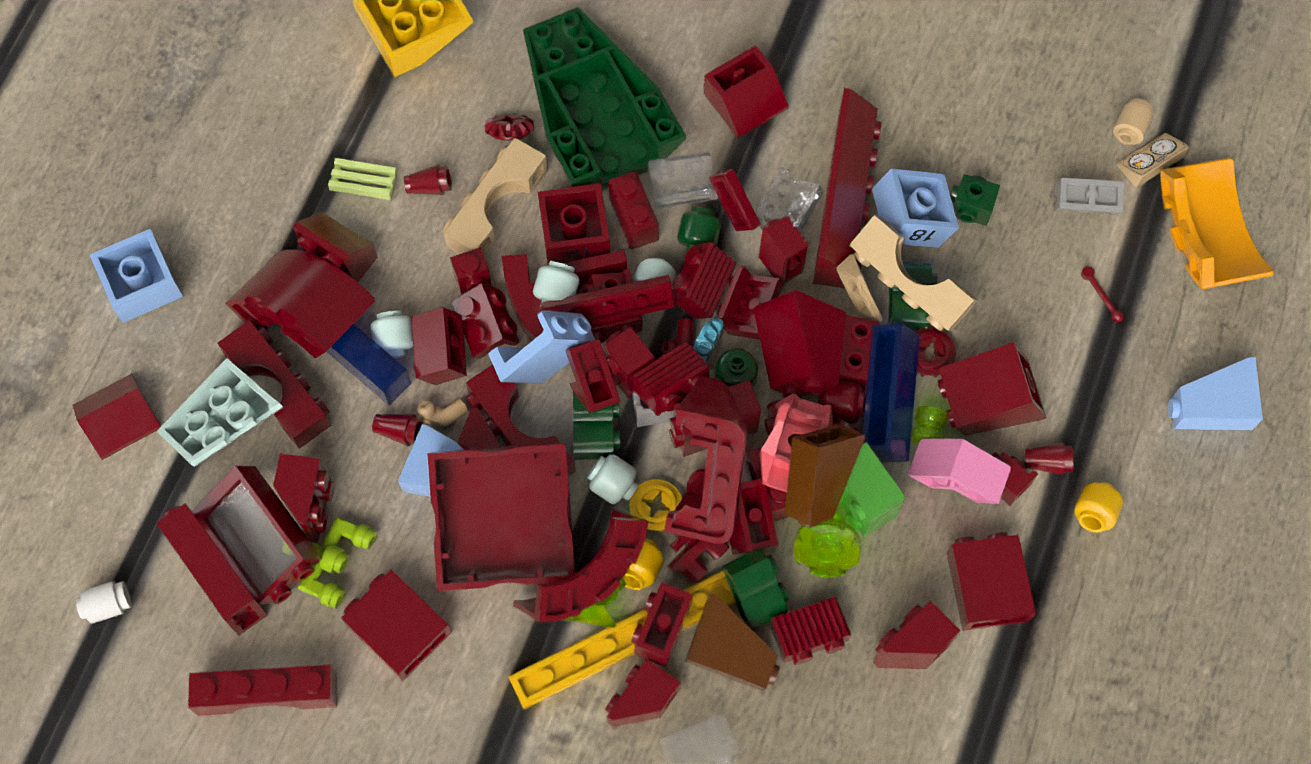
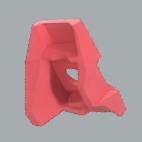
(793, 417)

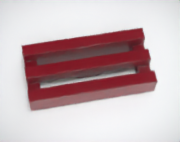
(734, 200)

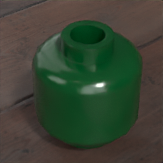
(698, 227)
(736, 367)

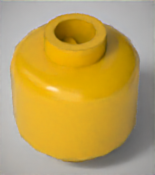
(1098, 506)
(646, 568)

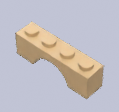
(516, 170)
(881, 247)

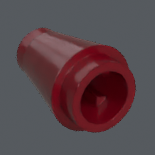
(429, 181)
(398, 427)
(1050, 458)

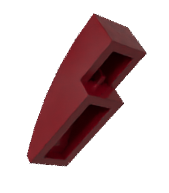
(521, 294)

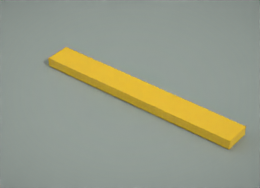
(603, 648)

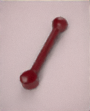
(1088, 274)

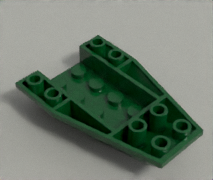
(596, 102)

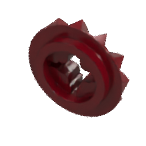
(509, 126)
(943, 347)

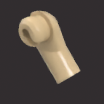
(441, 416)

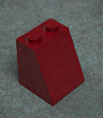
(800, 343)
(991, 391)

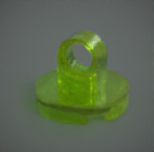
(828, 547)

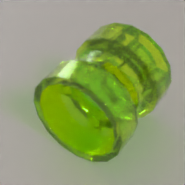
(929, 423)

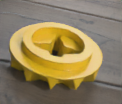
(649, 492)

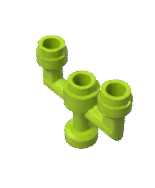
(335, 560)

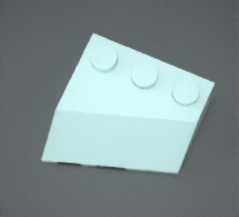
(217, 414)

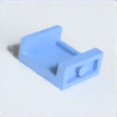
(545, 353)

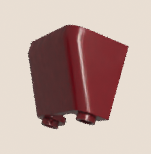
(712, 493)

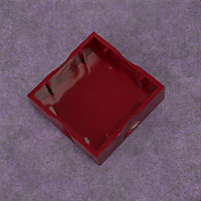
(501, 516)

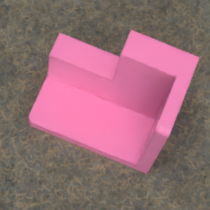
(960, 467)

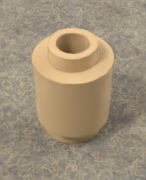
(1133, 122)

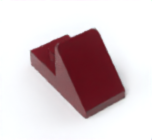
(592, 375)

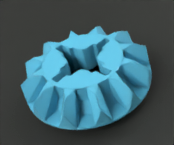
(708, 338)

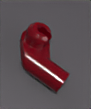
(684, 333)

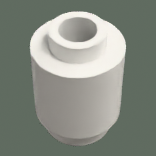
(103, 601)

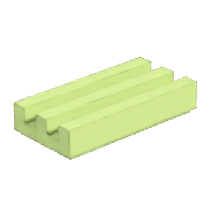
(365, 168)

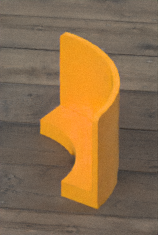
(1211, 224)

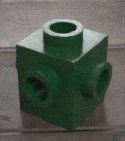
(974, 199)

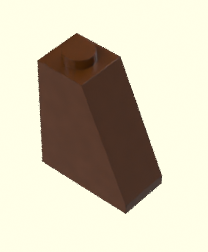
(820, 472)
(731, 648)

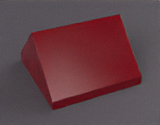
(116, 416)

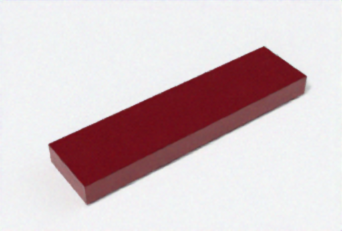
(618, 301)

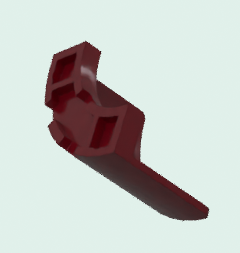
(304, 297)
(597, 579)

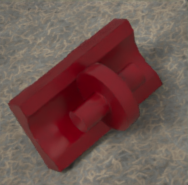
(687, 561)

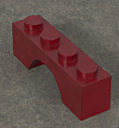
(252, 354)
(496, 403)
(282, 686)

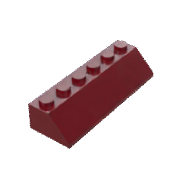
(847, 185)

